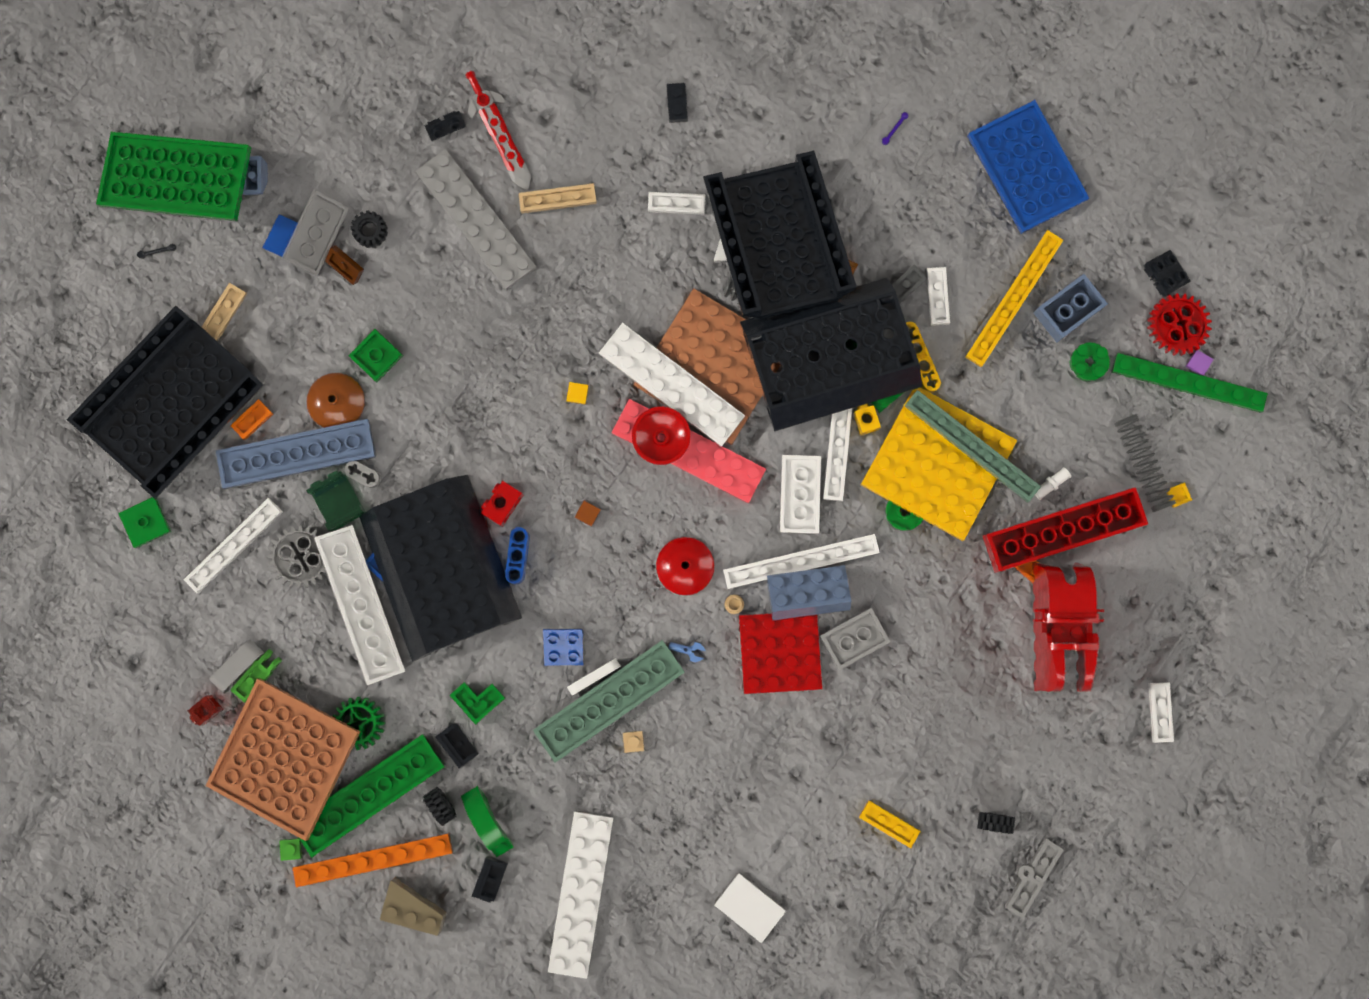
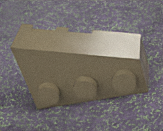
(411, 910)

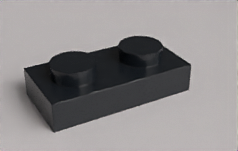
(677, 102)

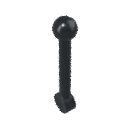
(140, 254)

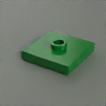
(375, 355)
(144, 522)

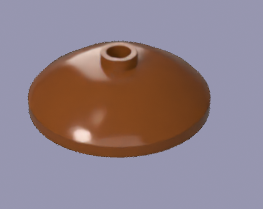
(347, 405)

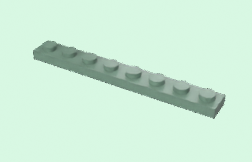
(972, 446)

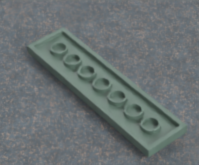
(608, 701)

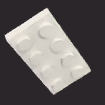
(800, 494)

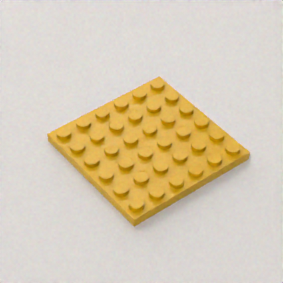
(932, 475)

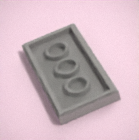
(315, 233)

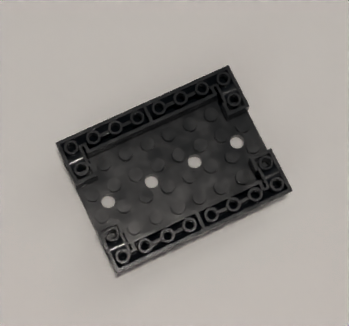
(840, 376)

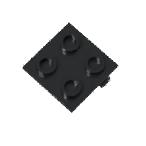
(1167, 273)

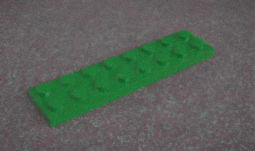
(373, 792)

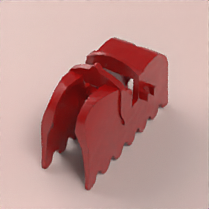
(1064, 623)

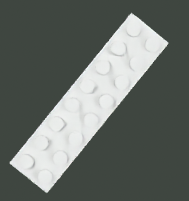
(672, 384)
(359, 605)
(580, 894)

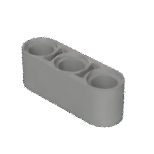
(236, 666)

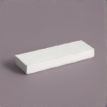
(676, 203)
(938, 296)
(1161, 712)

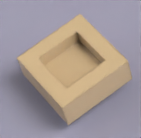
(633, 741)

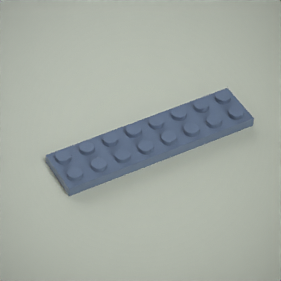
(295, 453)

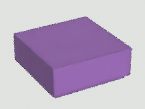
(1199, 362)

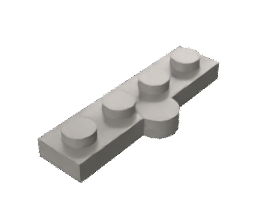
(1033, 877)

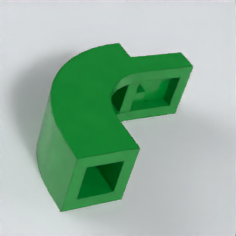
(485, 823)

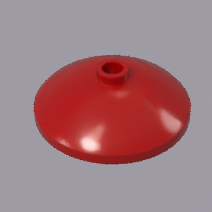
(657, 422)
(688, 580)

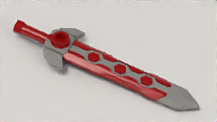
(484, 103)

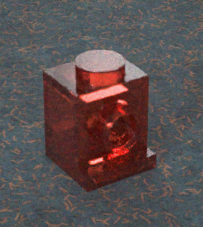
(196, 712)

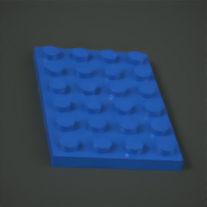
(1028, 166)

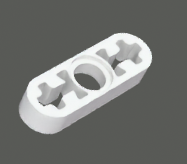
(594, 676)

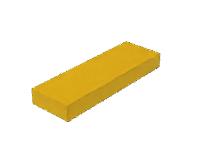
(889, 824)

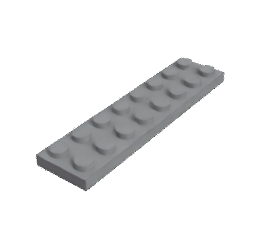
(476, 219)

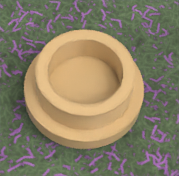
(734, 604)

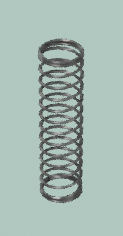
(1134, 418)

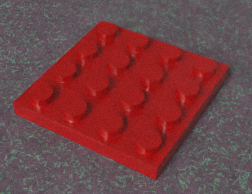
(779, 654)

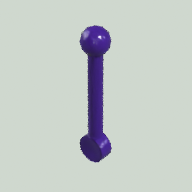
(885, 141)

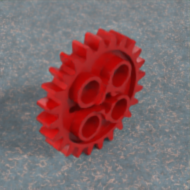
(1162, 329)

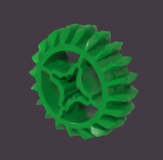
(375, 718)

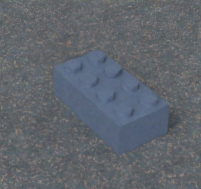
(808, 592)

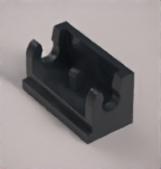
(457, 745)
(489, 879)

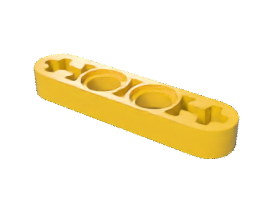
(924, 356)

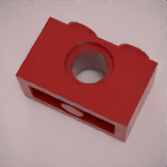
(512, 498)

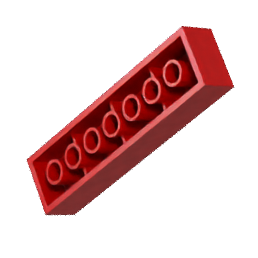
(1065, 530)

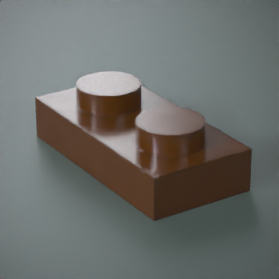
(344, 265)

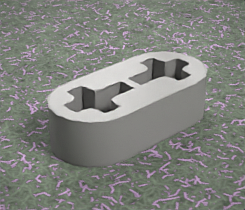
(364, 470)

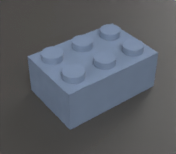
(1070, 308)

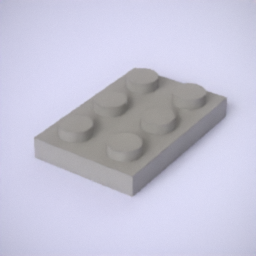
(855, 639)

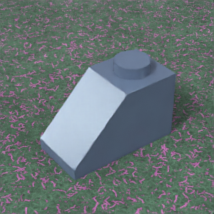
(256, 176)

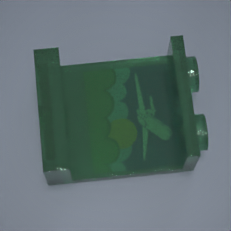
(336, 500)

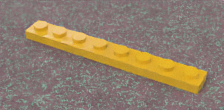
(1014, 298)

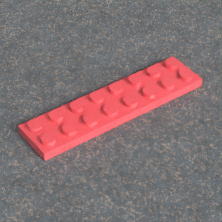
(703, 458)

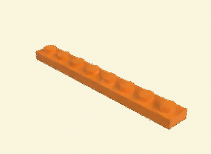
(372, 860)

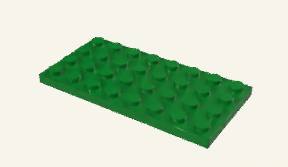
(174, 176)

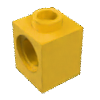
(865, 428)

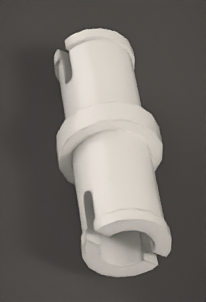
(1052, 483)

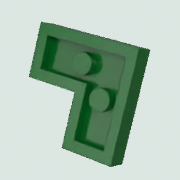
(477, 706)

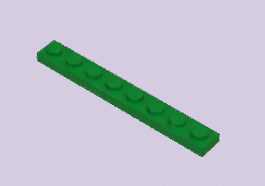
(1189, 382)

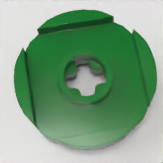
(1099, 356)
(898, 521)

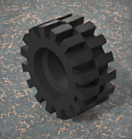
(366, 218)
(439, 806)
(996, 822)

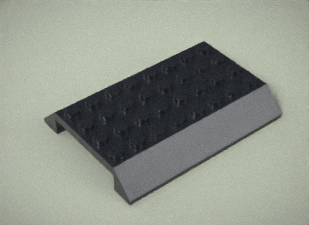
(780, 238)
(166, 401)
(439, 566)

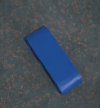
(513, 547)

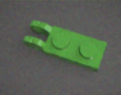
(256, 671)

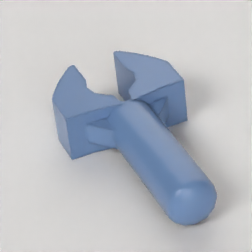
(687, 650)

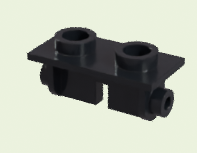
(450, 124)

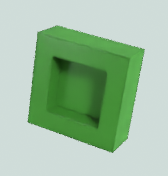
(290, 849)

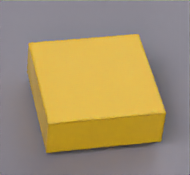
(577, 393)
(1180, 494)

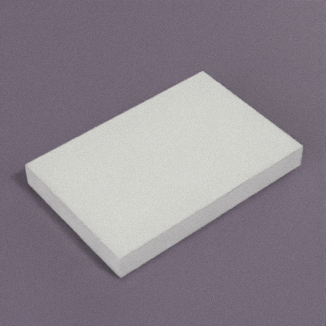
(750, 907)

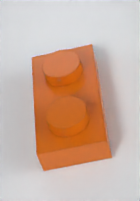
(251, 419)

